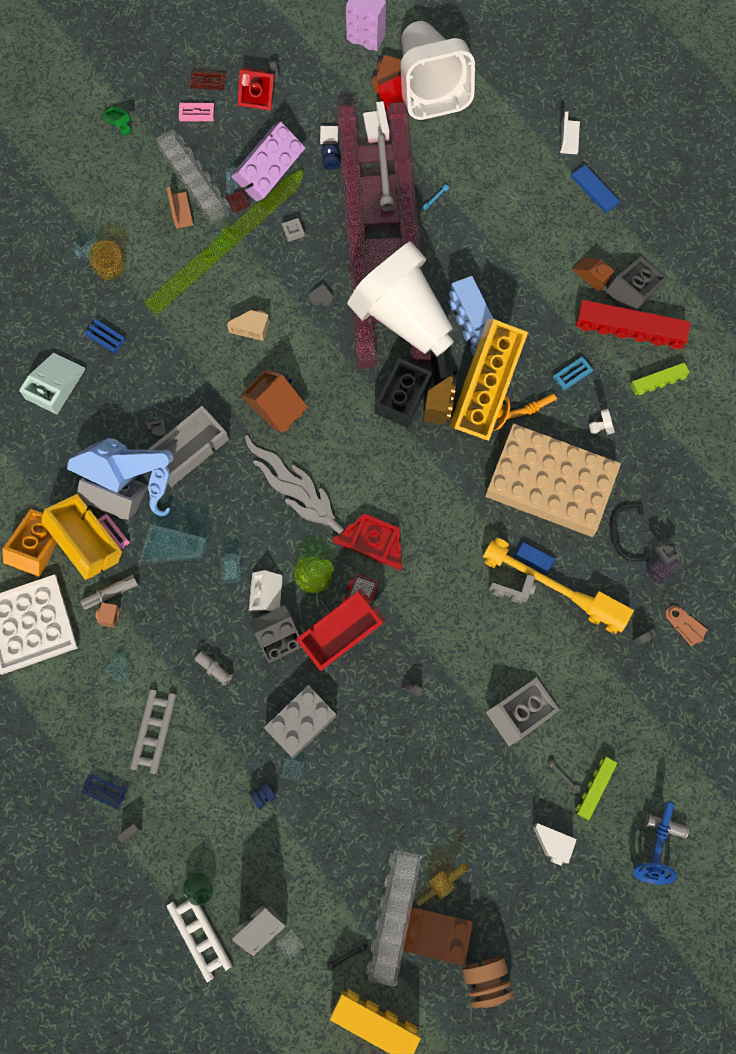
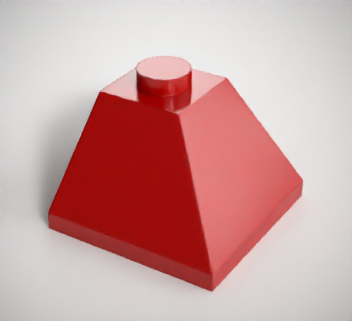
(255, 88)

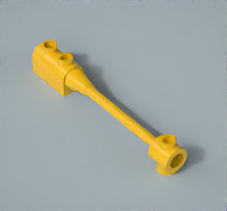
(599, 608)

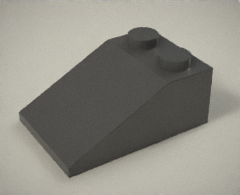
(636, 284)

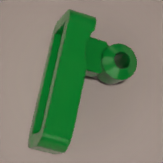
(119, 118)

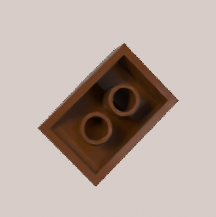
(438, 936)

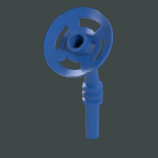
(655, 867)

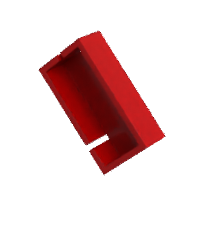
(340, 629)

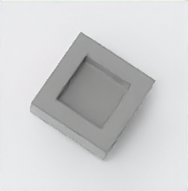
(293, 230)

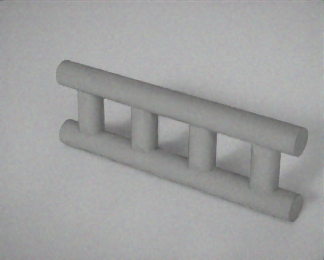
(148, 720)

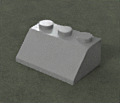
(122, 504)

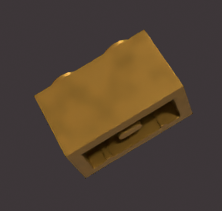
(440, 402)

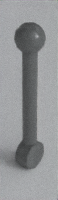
(575, 788)

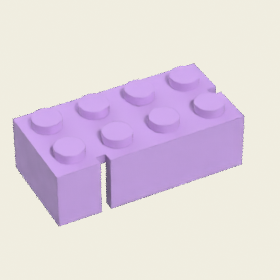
(268, 161)

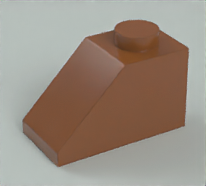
(594, 272)

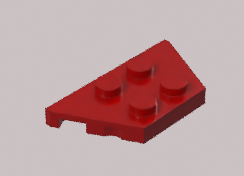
(373, 539)

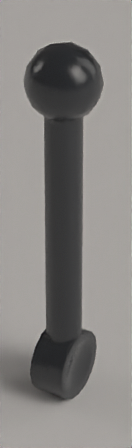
(331, 965)

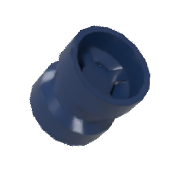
(330, 154)
(262, 795)

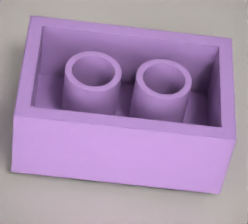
(366, 22)

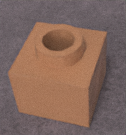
(108, 615)

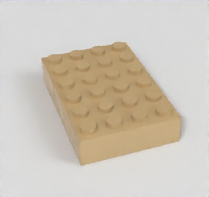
(553, 480)

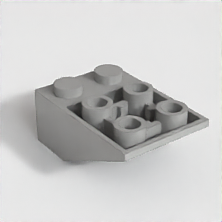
(256, 934)

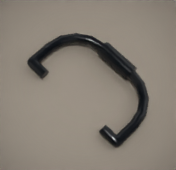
(615, 536)

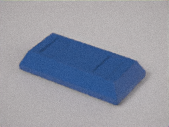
(534, 557)

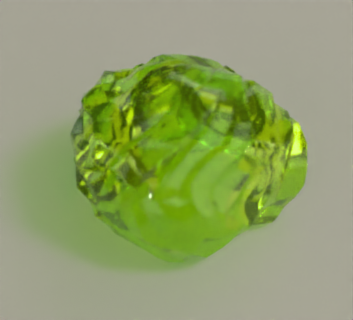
(313, 574)

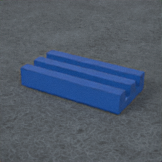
(94, 328)

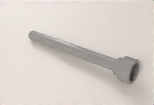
(386, 201)

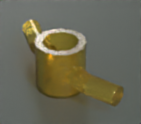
(442, 884)

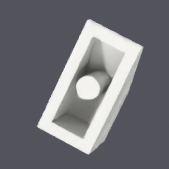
(555, 844)

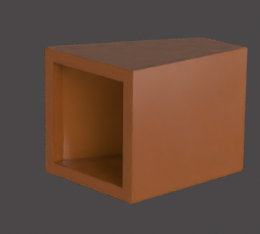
(274, 400)

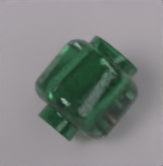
(198, 889)

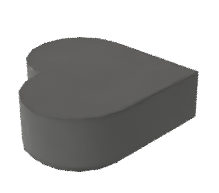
(321, 296)
(645, 637)

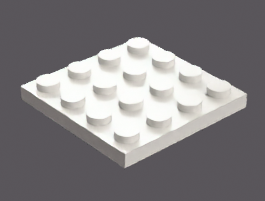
(33, 624)

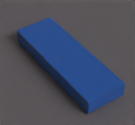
(595, 189)

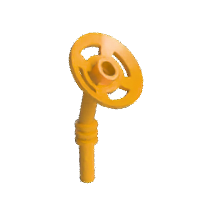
(505, 413)

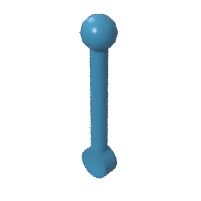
(445, 187)

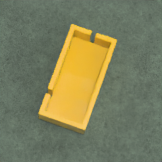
(82, 540)
(374, 1025)

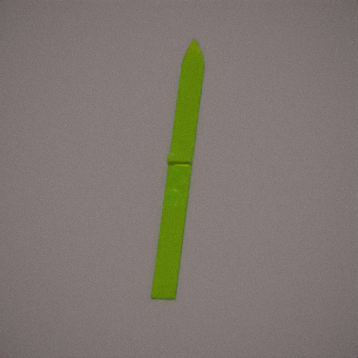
(224, 243)

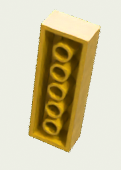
(488, 379)

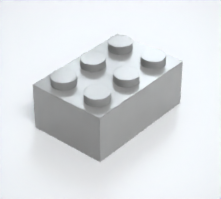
(300, 722)

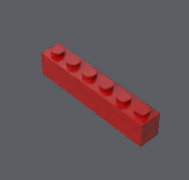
(633, 324)

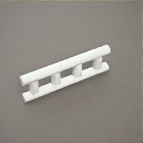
(195, 949)

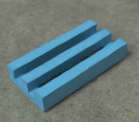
(560, 382)

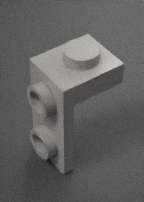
(516, 596)

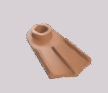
(686, 625)

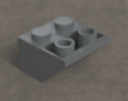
(276, 634)

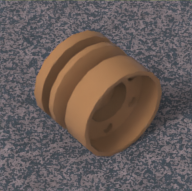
(488, 983)

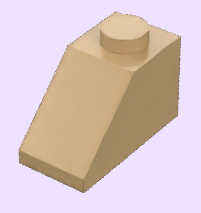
(250, 324)

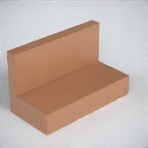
(180, 209)

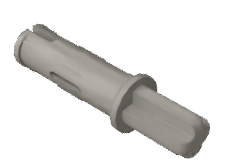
(109, 592)

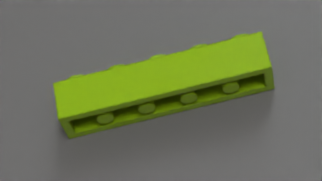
(660, 379)
(596, 788)

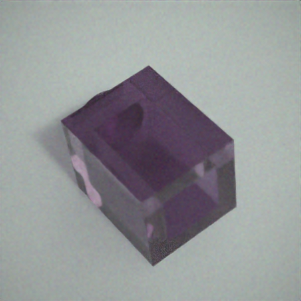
(660, 572)

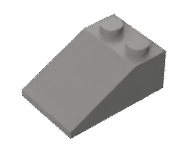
(522, 711)

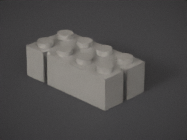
(191, 443)

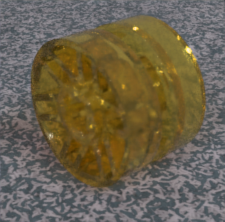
(106, 260)

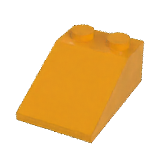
(29, 545)

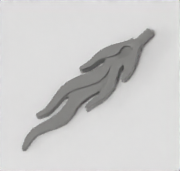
(302, 490)

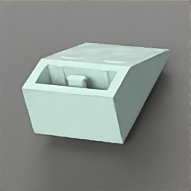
(52, 382)

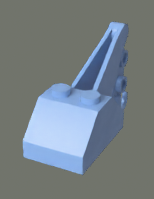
(116, 467)

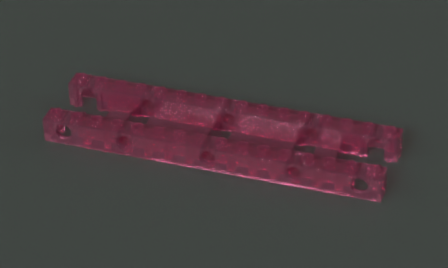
(362, 208)

